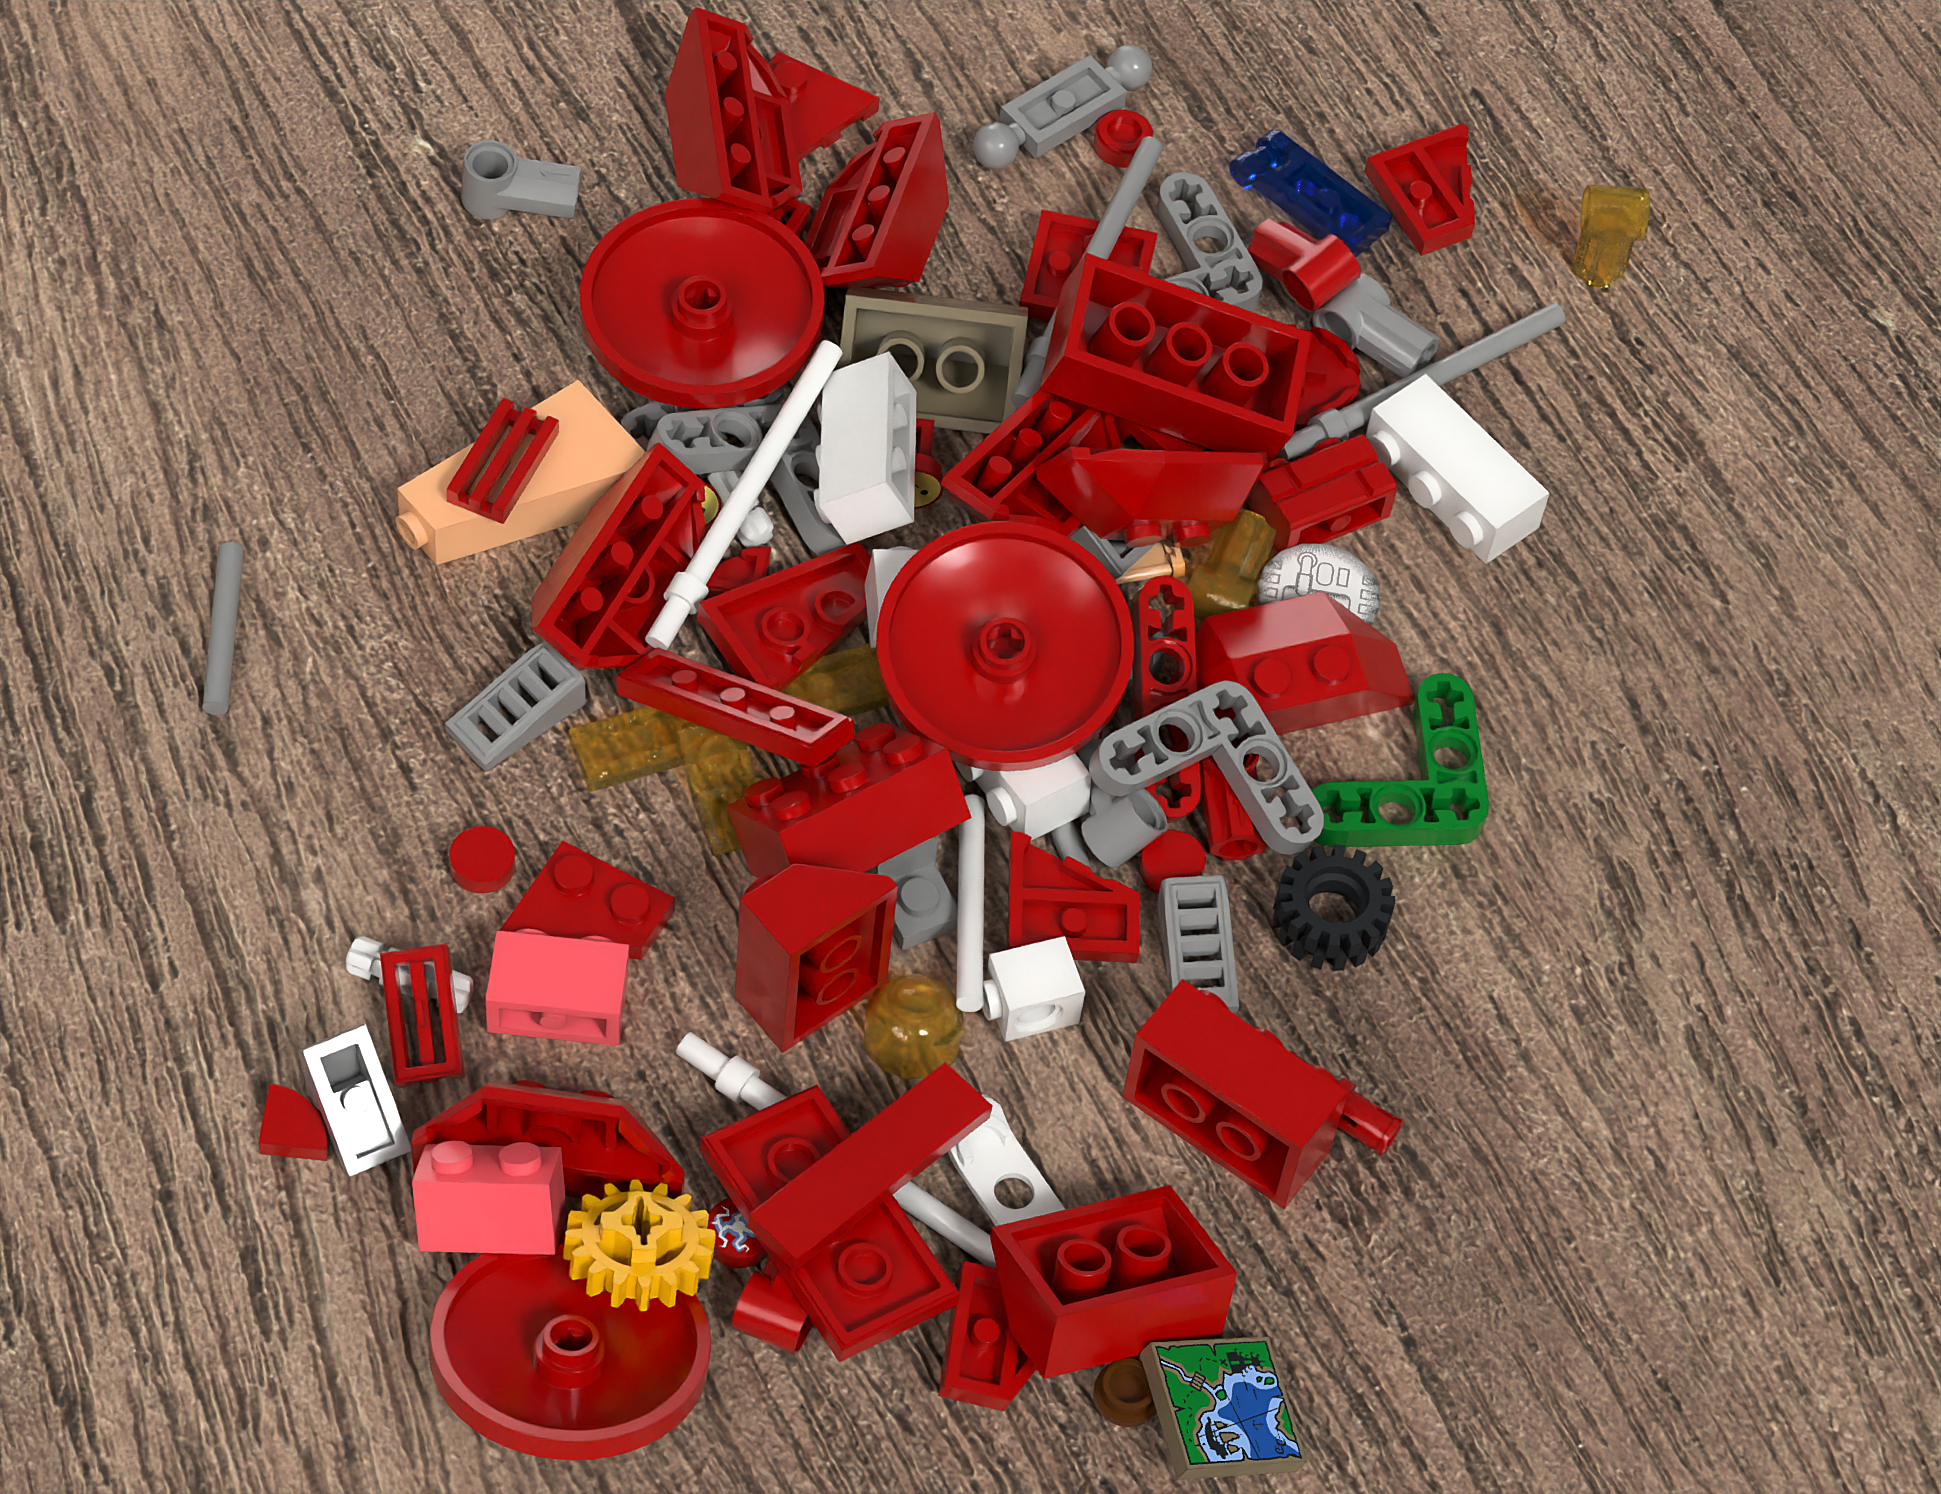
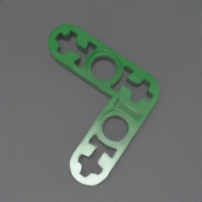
(1437, 788)

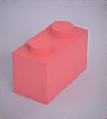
(557, 987)
(489, 1198)

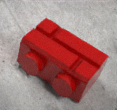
(1324, 493)

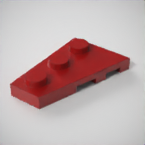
(819, 103)
(790, 618)

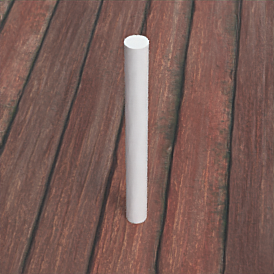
(971, 907)

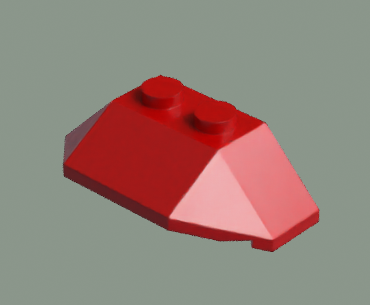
(730, 118)
(883, 208)
(1000, 475)
(1152, 492)
(620, 563)
(1301, 662)
(598, 1135)

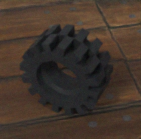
(1338, 876)

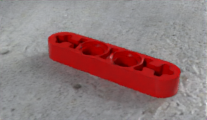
(1152, 695)

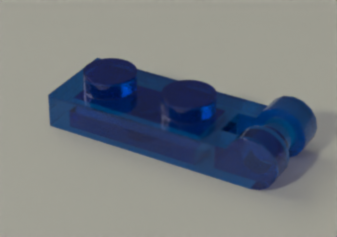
(1310, 191)

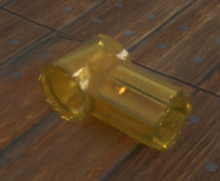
(1609, 226)
(1233, 566)

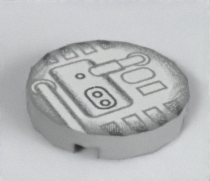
(1316, 569)

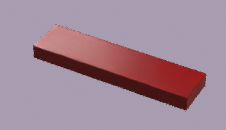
(735, 707)
(869, 1166)

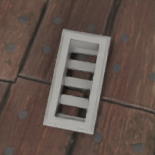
(522, 676)
(1193, 905)

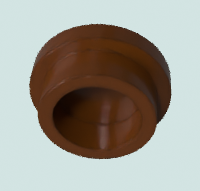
(1124, 1393)

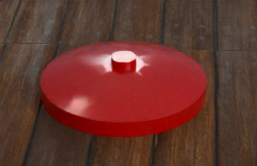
(701, 303)
(1005, 645)
(561, 1370)

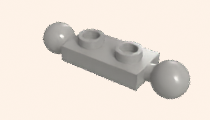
(1062, 106)

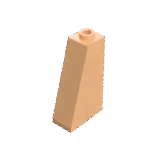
(571, 478)

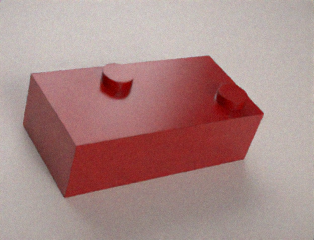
(1175, 359)

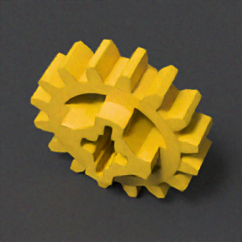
(639, 1245)

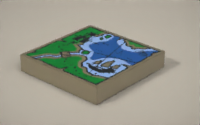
(1223, 1407)

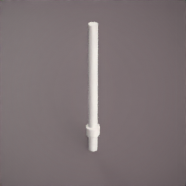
(690, 586)
(741, 1082)

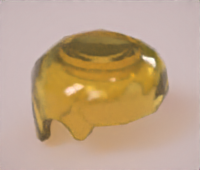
(912, 1026)

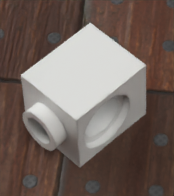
(1033, 989)

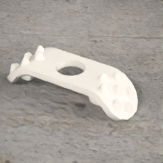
(994, 1155)

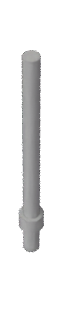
(1100, 246)
(1339, 423)

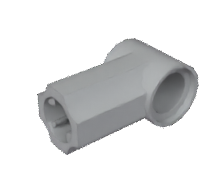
(501, 182)
(1367, 321)
(1119, 824)

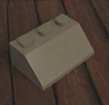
(952, 350)

